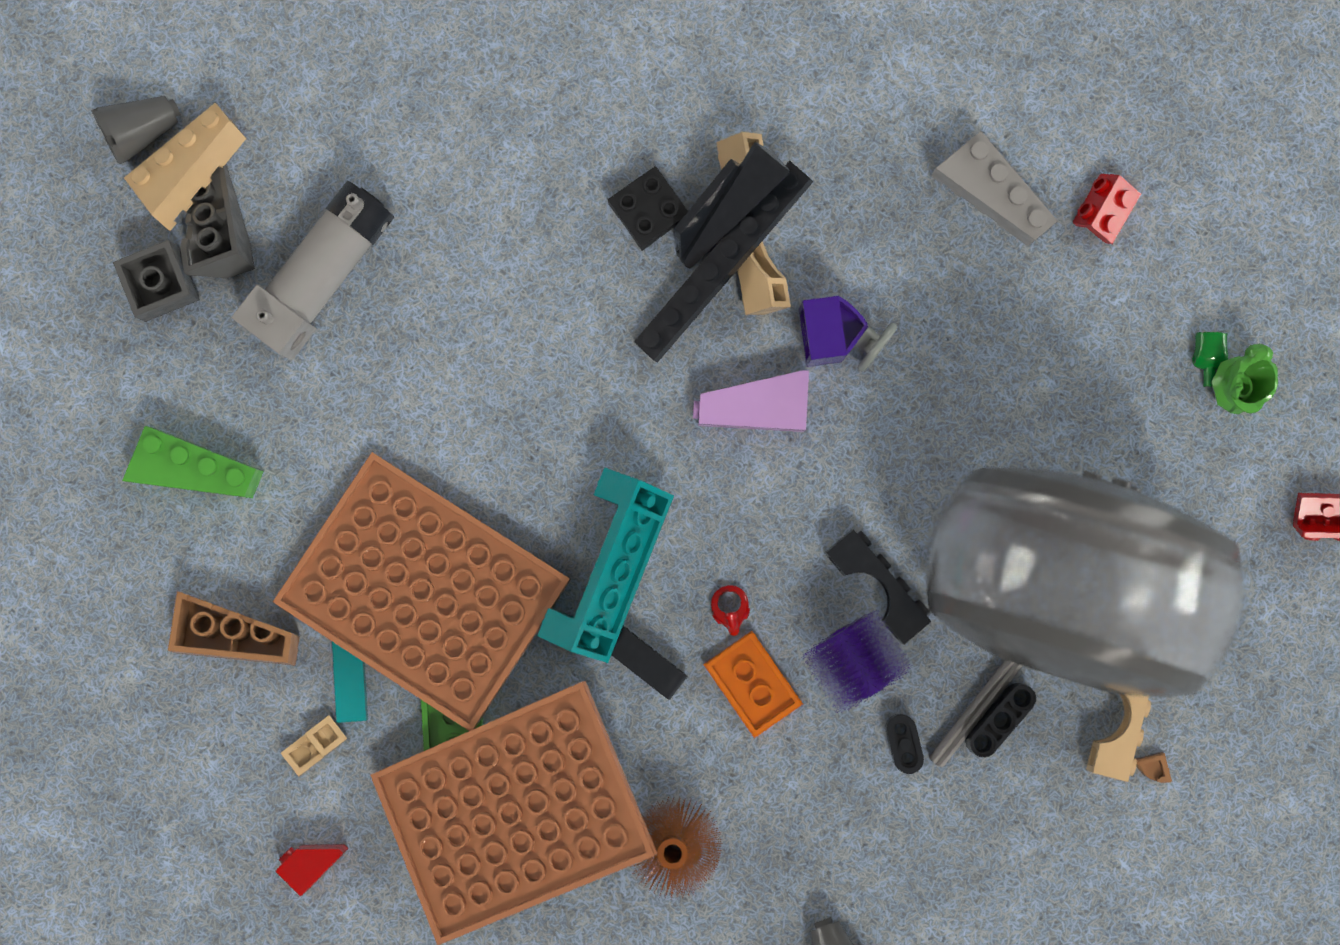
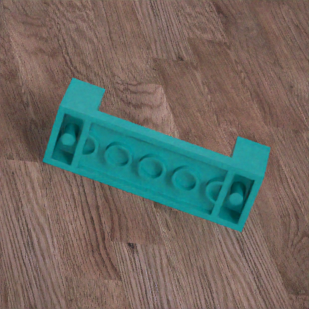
(616, 571)

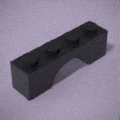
(902, 614)

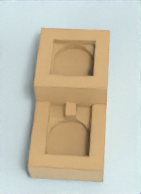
(313, 745)

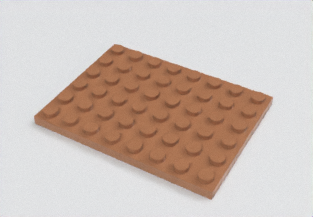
(421, 591)
(513, 813)

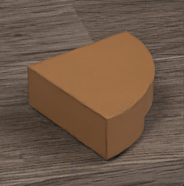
(1155, 767)

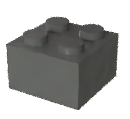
(155, 281)

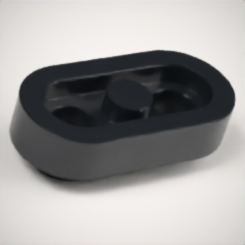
(903, 743)

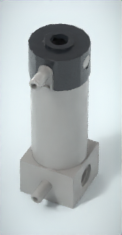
(314, 271)

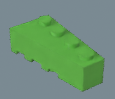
(179, 464)

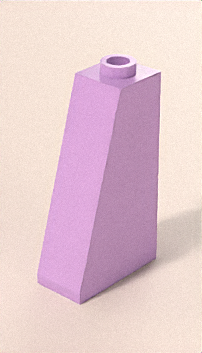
(761, 405)

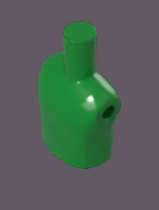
(1209, 353)

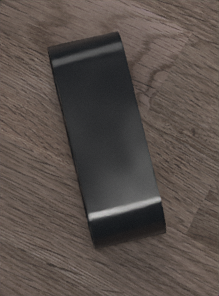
(648, 664)
(1014, 713)

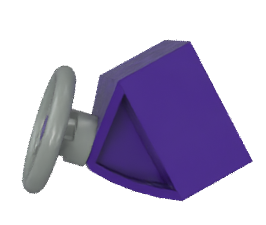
(833, 328)

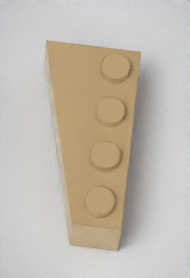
(185, 165)

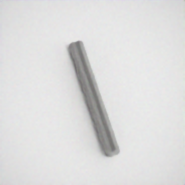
(974, 713)

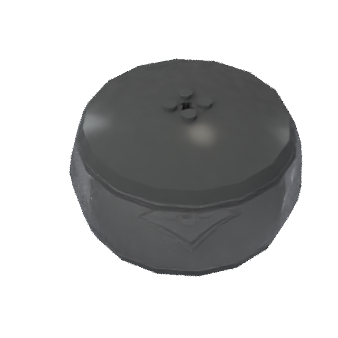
(1085, 580)

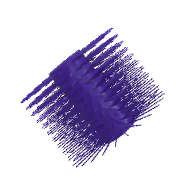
(857, 661)

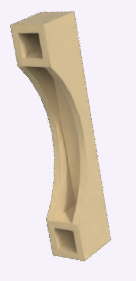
(761, 283)

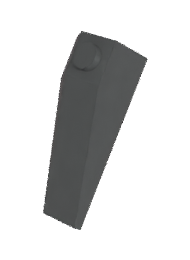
(216, 232)

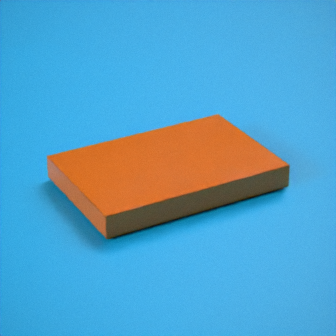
(753, 684)

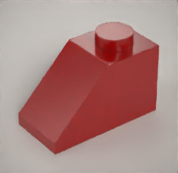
(307, 864)

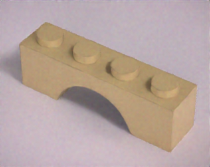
(1116, 753)

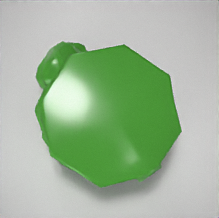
(1246, 381)

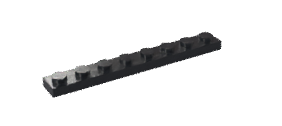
(721, 265)

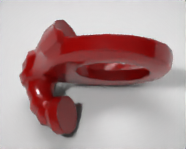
(731, 620)

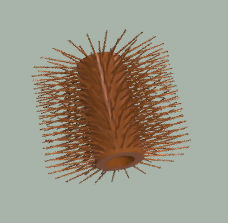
(685, 839)

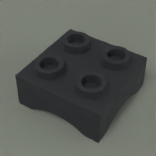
(648, 208)

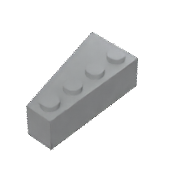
(995, 189)

